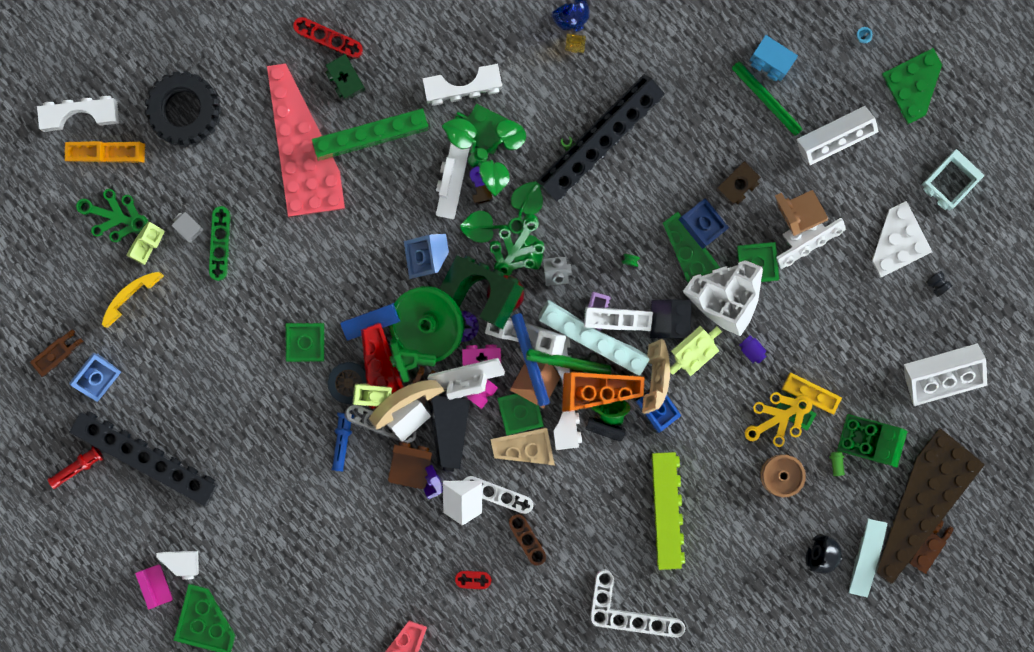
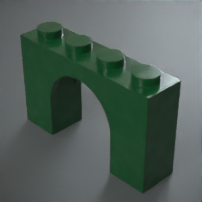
(503, 292)

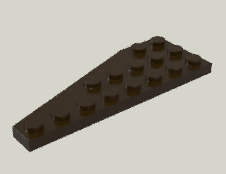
(933, 487)

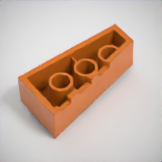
(590, 390)

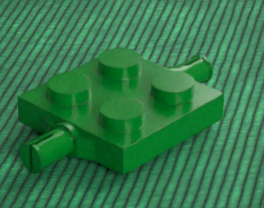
(485, 123)

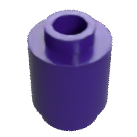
(753, 349)

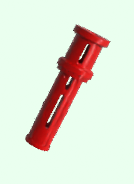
(83, 462)

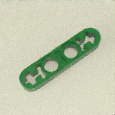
(222, 243)

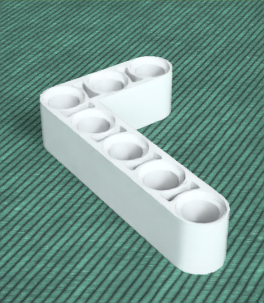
(646, 627)

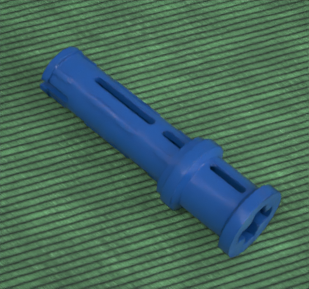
(342, 431)

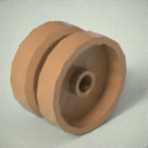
(794, 475)

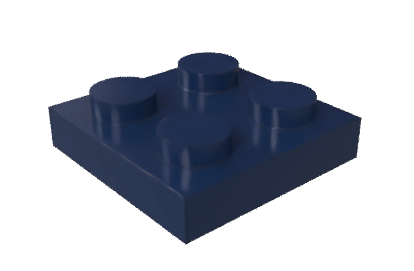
(703, 223)

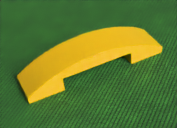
(112, 313)

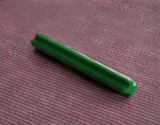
(767, 98)
(568, 362)

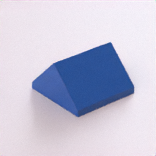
(663, 416)

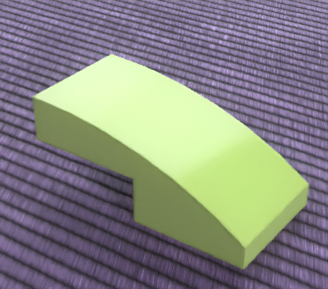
(145, 242)

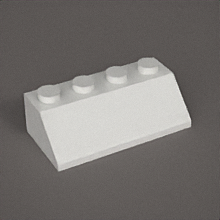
(946, 374)

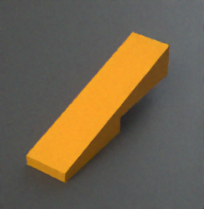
(105, 152)

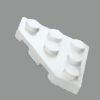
(899, 241)

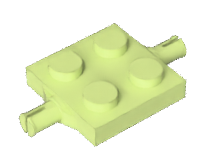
(695, 350)

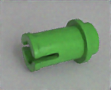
(837, 463)

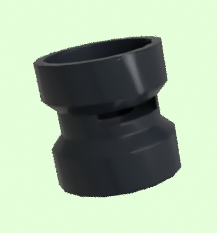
(937, 282)

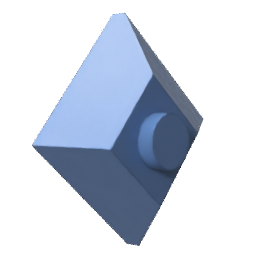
(425, 254)

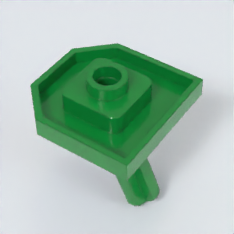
(408, 359)

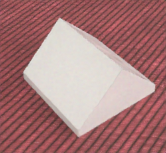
(408, 419)
(462, 500)

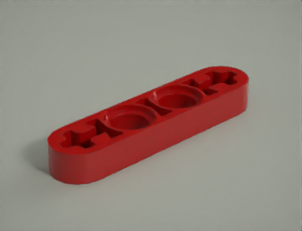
(327, 39)

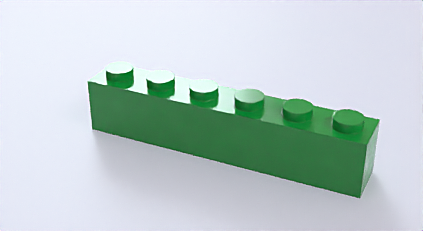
(370, 134)

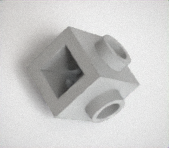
(556, 271)

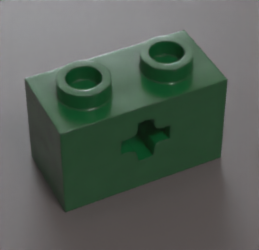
(352, 86)

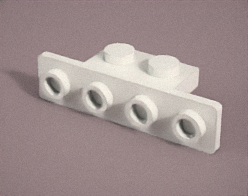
(451, 183)
(808, 240)
(468, 378)

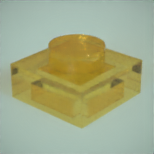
(575, 43)

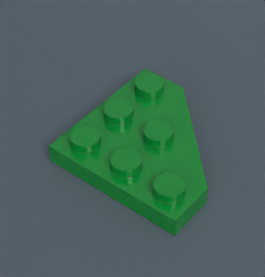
(914, 84)
(203, 622)

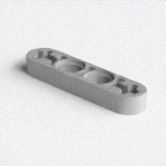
(356, 420)

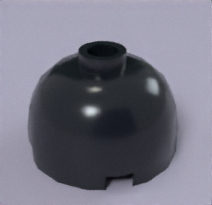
(824, 555)

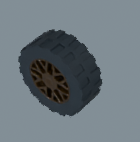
(343, 381)

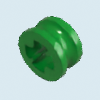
(630, 260)

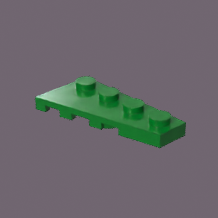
(690, 255)

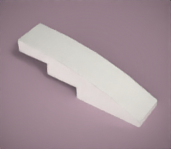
(618, 319)

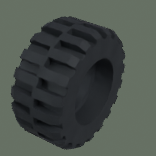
(160, 97)

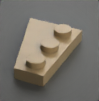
(525, 447)

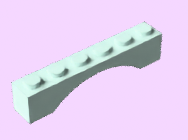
(573, 327)

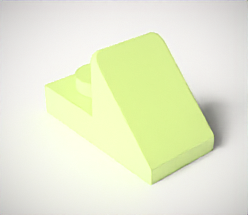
(370, 395)

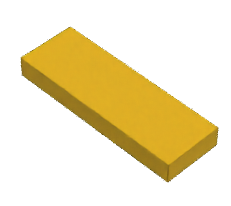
(819, 396)

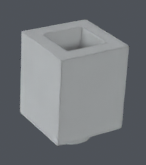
(187, 226)

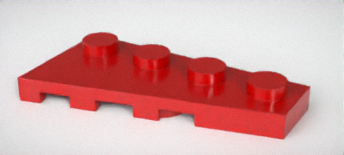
(377, 359)

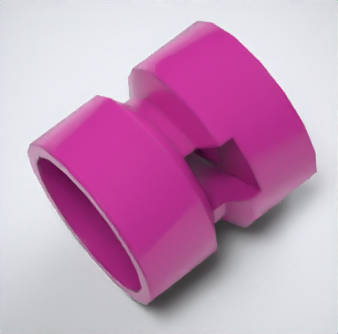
(481, 398)

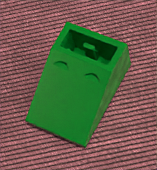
(872, 440)

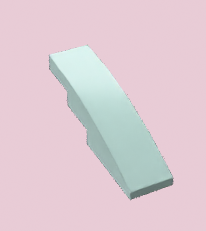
(867, 557)

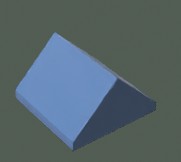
(95, 377)

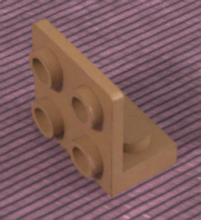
(801, 212)

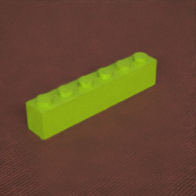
(667, 510)

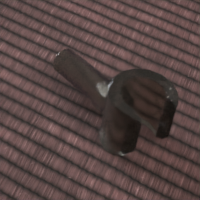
(591, 357)

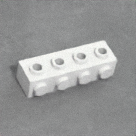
(837, 135)

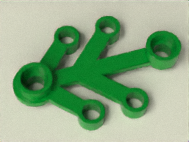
(116, 216)
(516, 249)

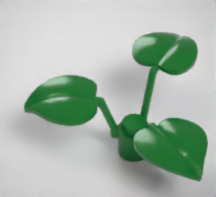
(494, 175)
(525, 198)

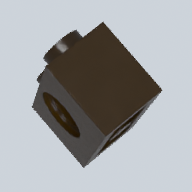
(747, 176)

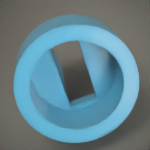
(861, 33)

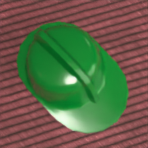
(613, 412)

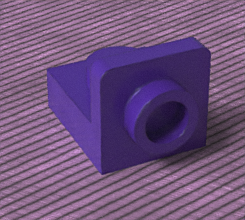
(434, 486)

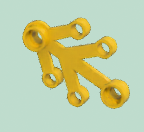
(781, 416)

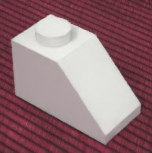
(181, 563)

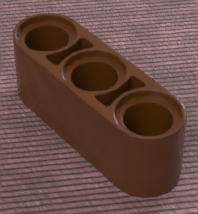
(531, 548)

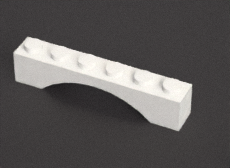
(566, 431)

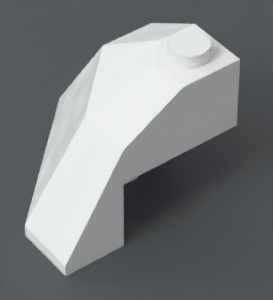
(727, 295)

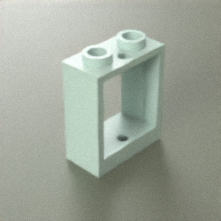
(966, 167)

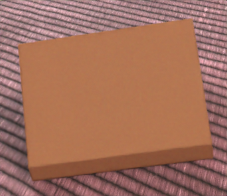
(524, 387)

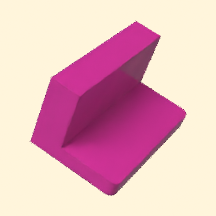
(154, 586)

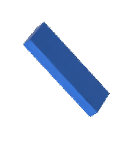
(385, 315)

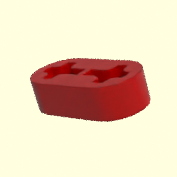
(473, 584)

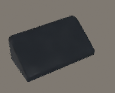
(611, 431)

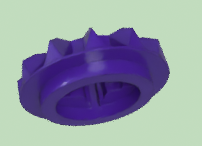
(472, 321)

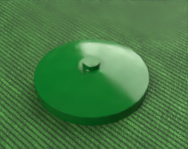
(428, 322)

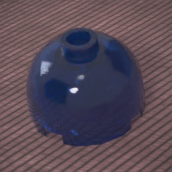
(572, 16)

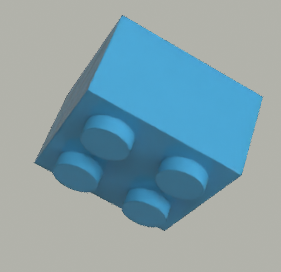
(773, 58)

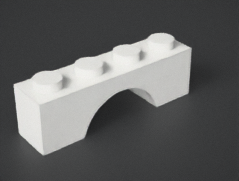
(438, 89)
(53, 116)
(540, 338)

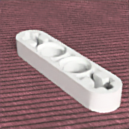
(498, 491)

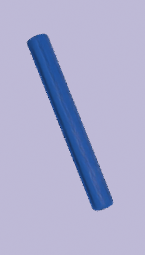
(532, 367)

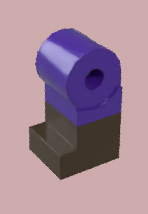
(483, 194)

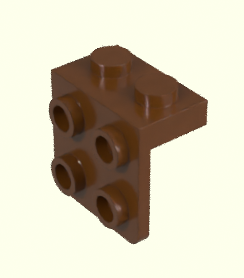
(409, 465)

